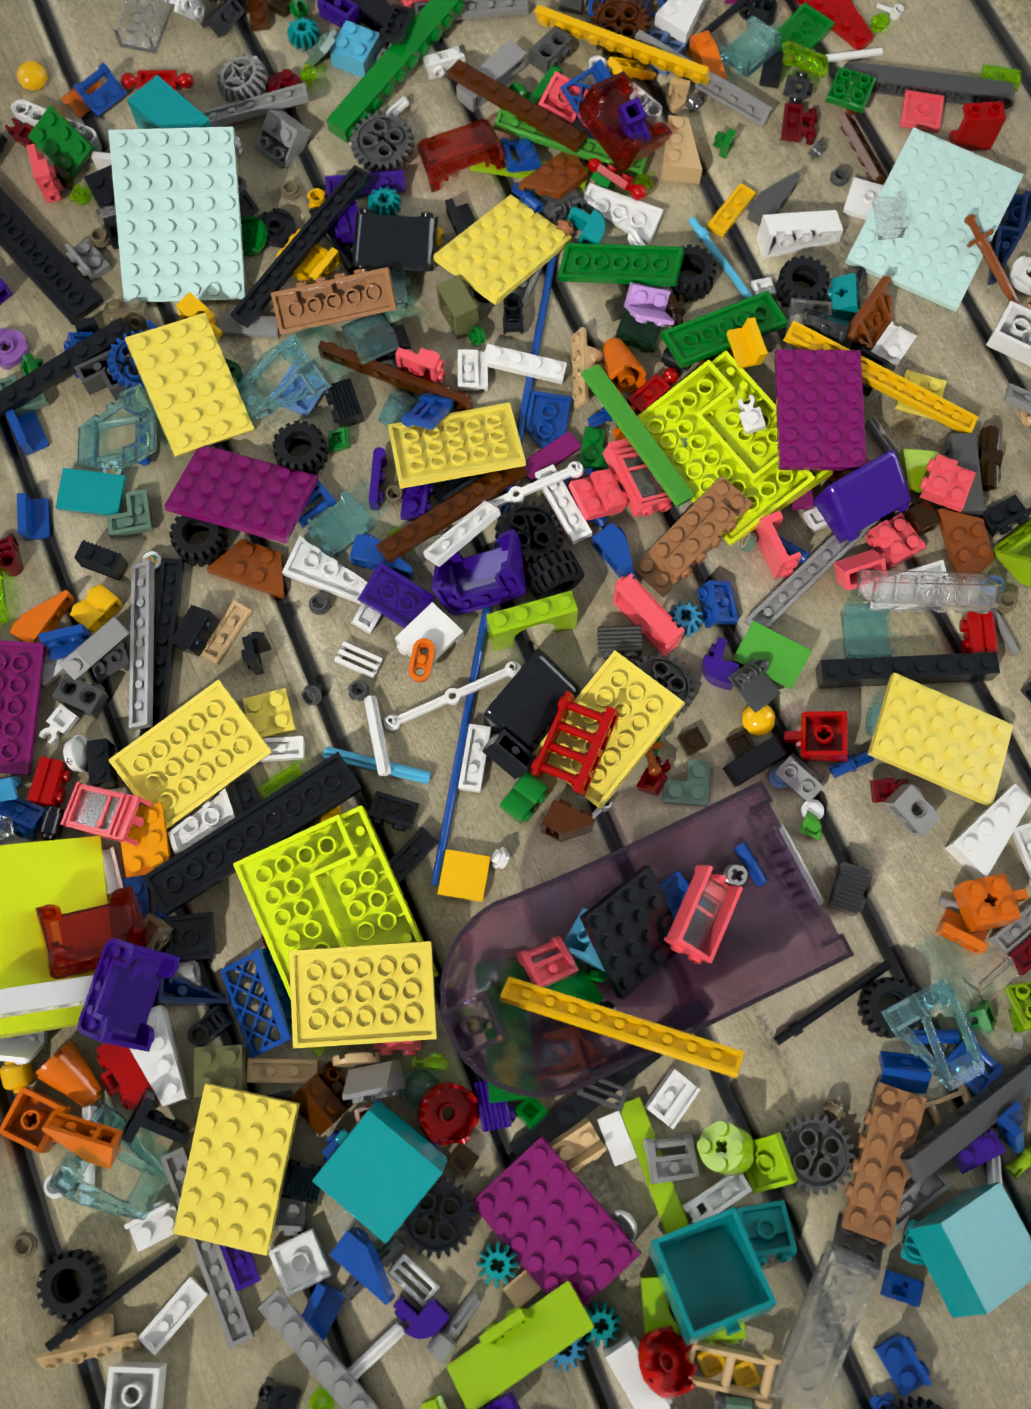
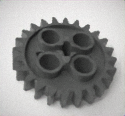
(382, 142)
(669, 667)
(836, 1160)

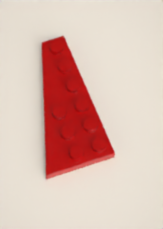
(848, 21)

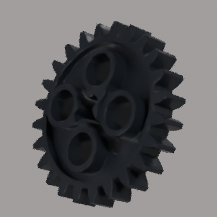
(548, 532)
(456, 1220)

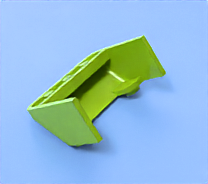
(1015, 553)

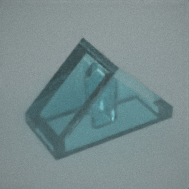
(396, 406)

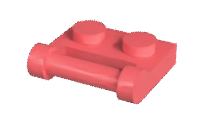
(550, 969)

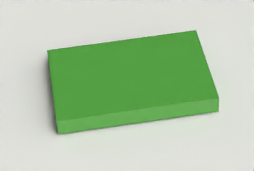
(783, 654)

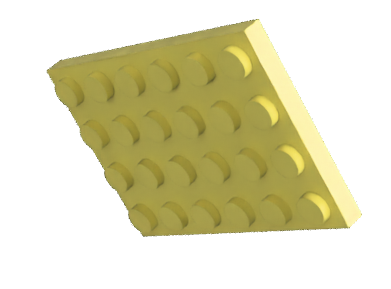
(502, 249)
(189, 384)
(458, 447)
(644, 714)
(941, 739)
(191, 753)
(362, 994)
(236, 1169)

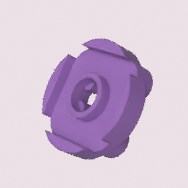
(18, 348)

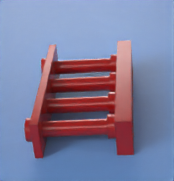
(597, 740)

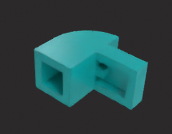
(591, 225)

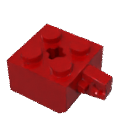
(812, 729)

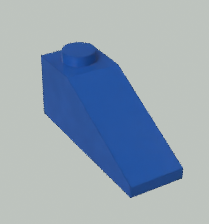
(613, 548)
(367, 556)
(361, 1260)

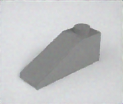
(93, 648)

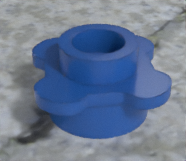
(880, 1400)

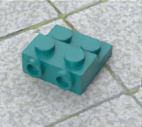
(769, 1231)

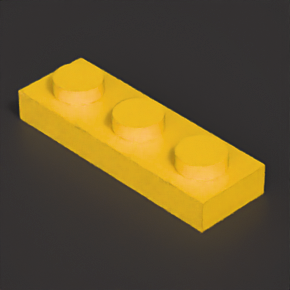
(631, 68)

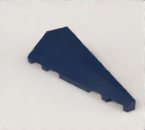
(1011, 229)
(180, 992)

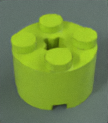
(724, 1136)

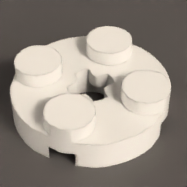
(1018, 275)

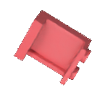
(772, 548)

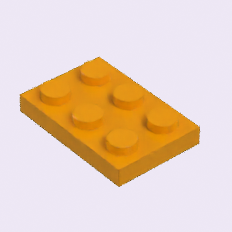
(152, 844)

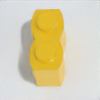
(96, 608)

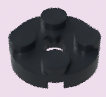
(287, 225)

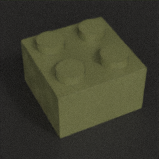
(457, 306)
(221, 1067)

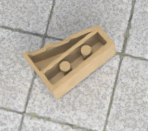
(680, 154)

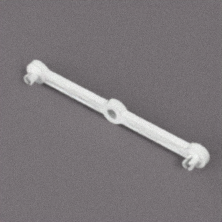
(573, 470)
(393, 722)

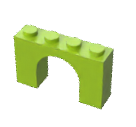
(506, 624)
(657, 1314)

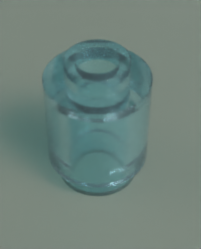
(871, 718)

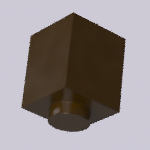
(922, 517)

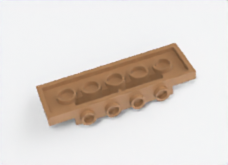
(334, 300)
(693, 536)
(878, 1170)

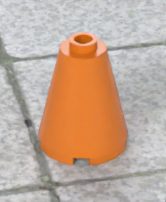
(622, 366)
(70, 1075)

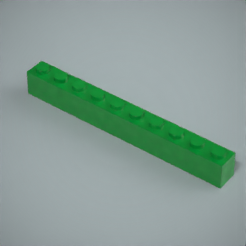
(393, 66)

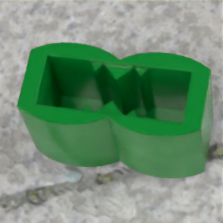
(524, 797)

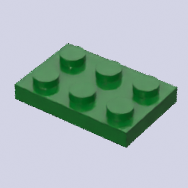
(805, 27)
(61, 141)

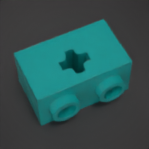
(845, 296)

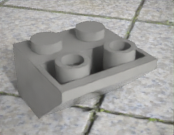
(282, 137)
(374, 1081)

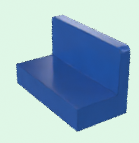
(28, 431)
(33, 517)
(904, 1071)
(1009, 1127)
(323, 1308)

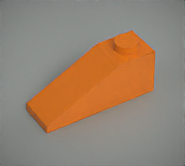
(705, 52)
(42, 618)
(85, 1138)

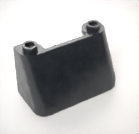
(395, 241)
(530, 700)

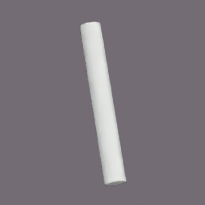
(854, 54)

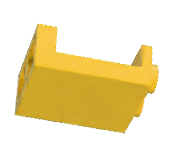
(318, 263)

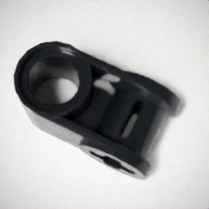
(761, 9)
(513, 317)
(211, 1026)

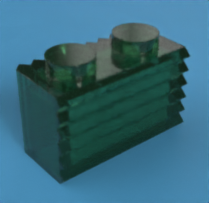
(637, 334)

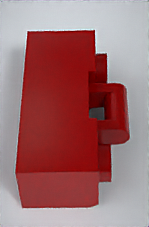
(126, 1071)

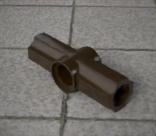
(990, 457)

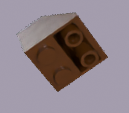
(565, 822)
(322, 1098)

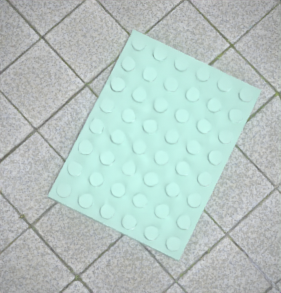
(940, 190)
(178, 213)

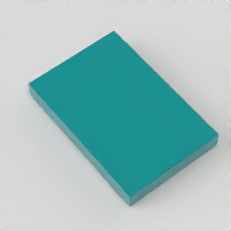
(90, 492)

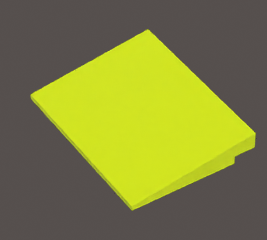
(708, 414)
(32, 876)
(326, 891)

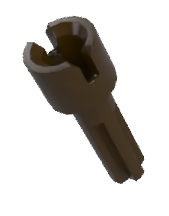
(676, 309)

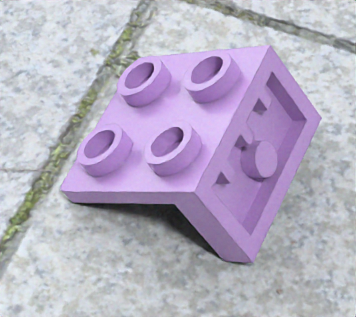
(648, 304)

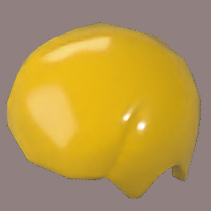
(32, 75)
(759, 722)

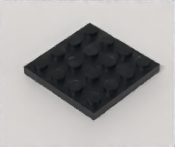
(630, 931)

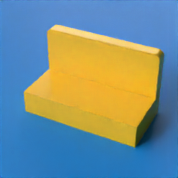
(747, 344)

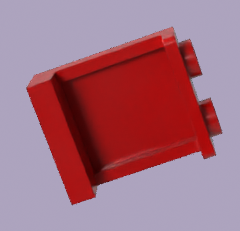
(979, 126)

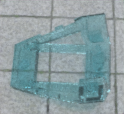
(304, 366)
(145, 420)
(919, 1007)
(69, 1176)

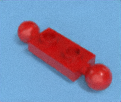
(171, 77)
(637, 191)
(652, 390)

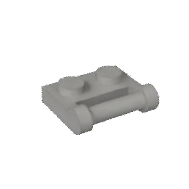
(671, 1167)

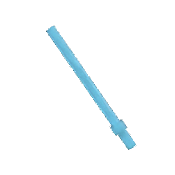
(703, 236)

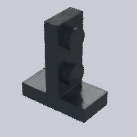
(153, 1121)

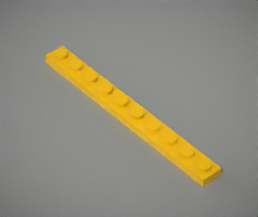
(628, 47)
(890, 382)
(623, 1027)

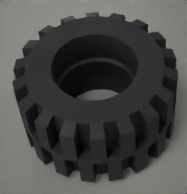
(701, 263)
(802, 270)
(296, 435)
(199, 553)
(554, 574)
(870, 1003)
(51, 1283)

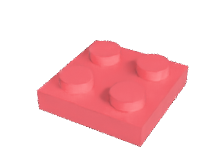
(921, 111)

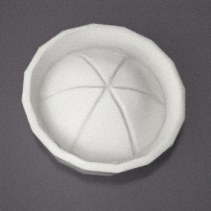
(76, 753)

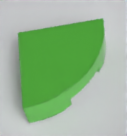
(811, 826)

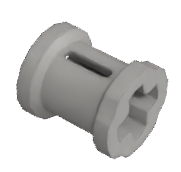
(742, 876)

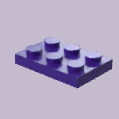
(394, 596)

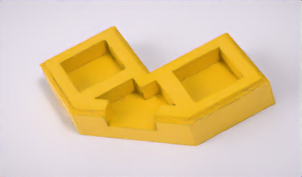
(744, 1372)

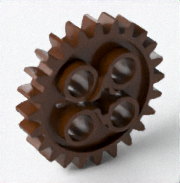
(620, 10)

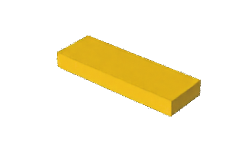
(731, 210)

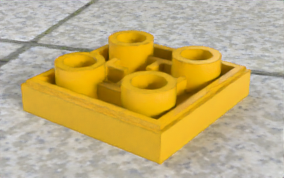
(464, 875)

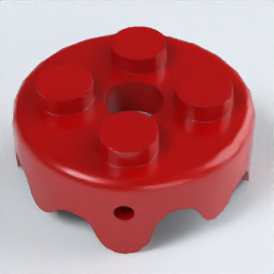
(463, 1119)
(666, 1346)

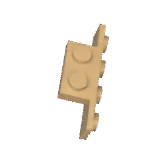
(582, 359)
(93, 1341)

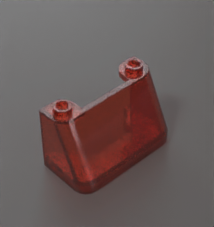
(601, 118)
(459, 150)
(77, 938)

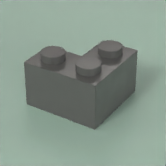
(96, 376)

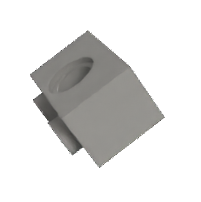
(901, 803)

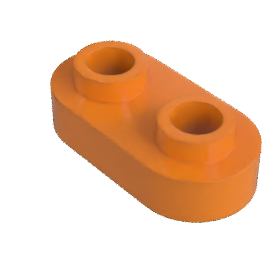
(421, 661)

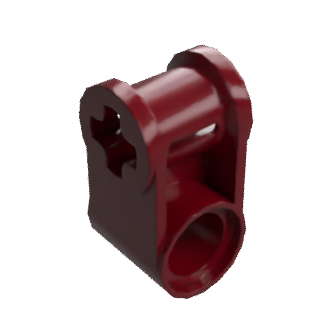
(10, 552)

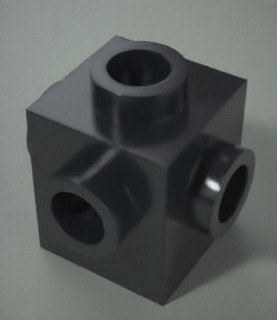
(791, 81)

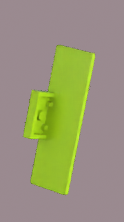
(519, 1345)

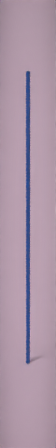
(480, 643)

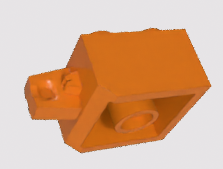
(988, 902)
(19, 1121)

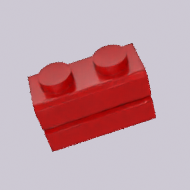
(978, 633)
(49, 782)

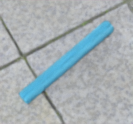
(369, 763)

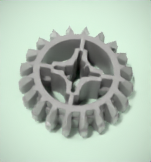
(242, 78)

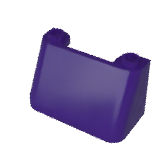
(864, 497)
(483, 578)
(124, 994)

